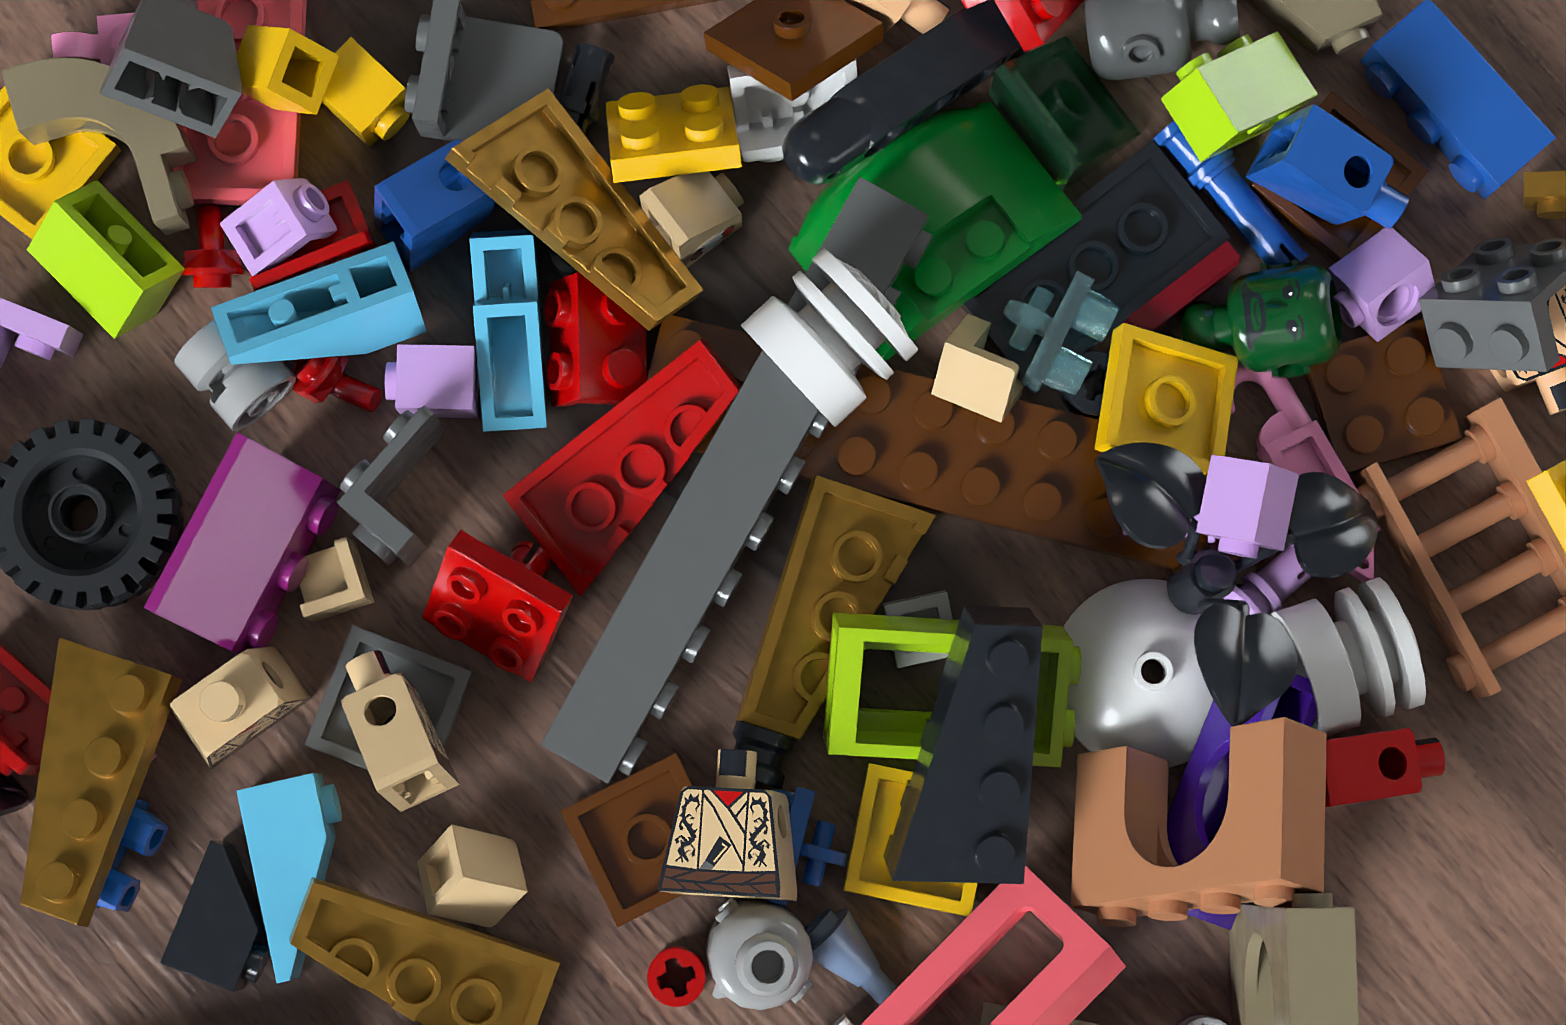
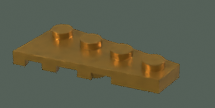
(841, 562)
(92, 767)
(421, 962)

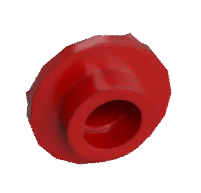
(212, 263)
(325, 376)

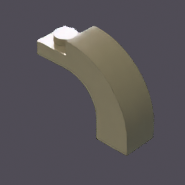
(64, 98)

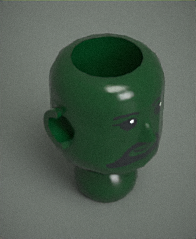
(1272, 320)

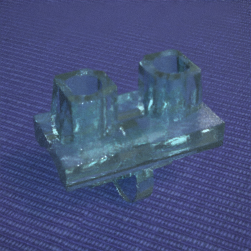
(1079, 309)

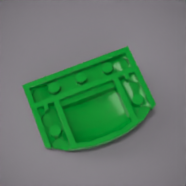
(983, 204)

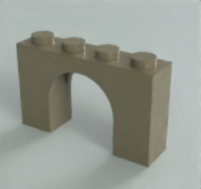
(1294, 963)

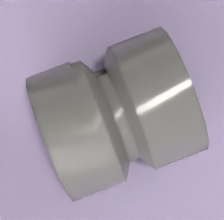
(239, 390)

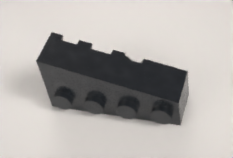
(973, 775)

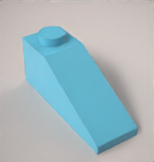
(324, 312)
(288, 844)

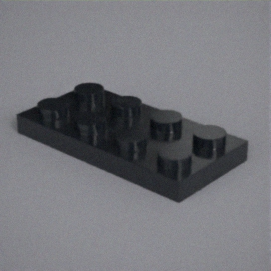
(1133, 238)

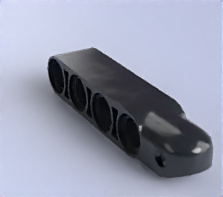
(900, 93)

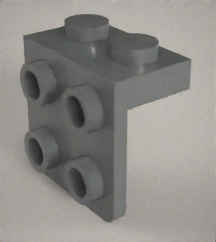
(476, 70)
(1495, 307)
(372, 483)

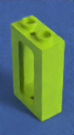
(898, 732)

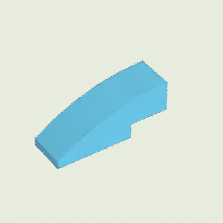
(508, 329)

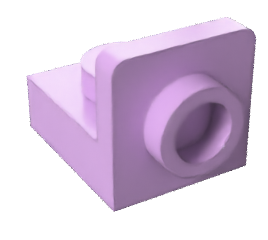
(278, 223)
(35, 333)

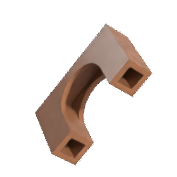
(1261, 854)

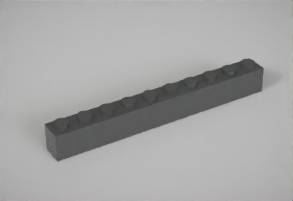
(718, 516)

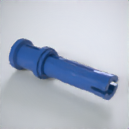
(1233, 198)

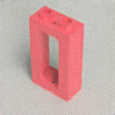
(1053, 996)

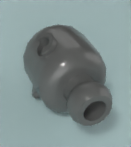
(1153, 35)

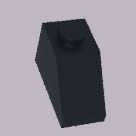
(220, 924)

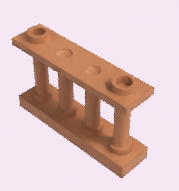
(1498, 441)

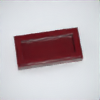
(1186, 289)

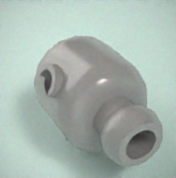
(758, 954)

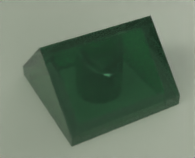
(1061, 110)

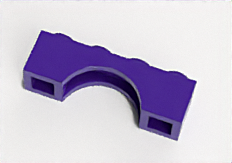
(1204, 788)

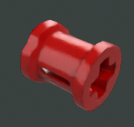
(667, 994)

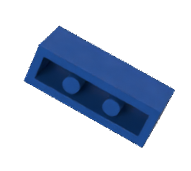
(1455, 99)

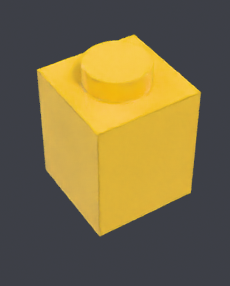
(284, 69)
(365, 95)

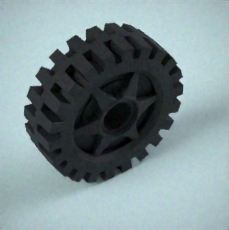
(133, 524)

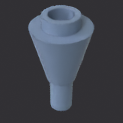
(845, 952)

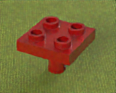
(498, 603)

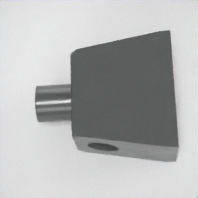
(176, 65)

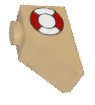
(693, 212)

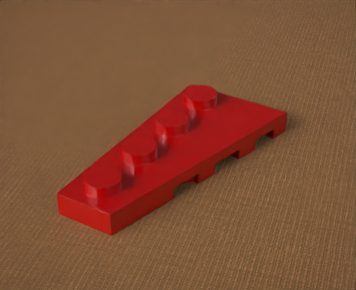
(613, 472)

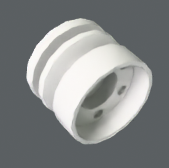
(831, 336)
(1361, 653)

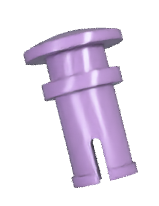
(1271, 584)

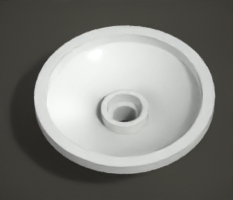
(1112, 700)

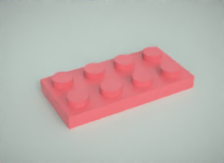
(255, 139)

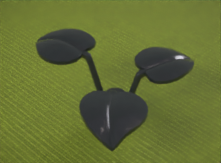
(1240, 655)

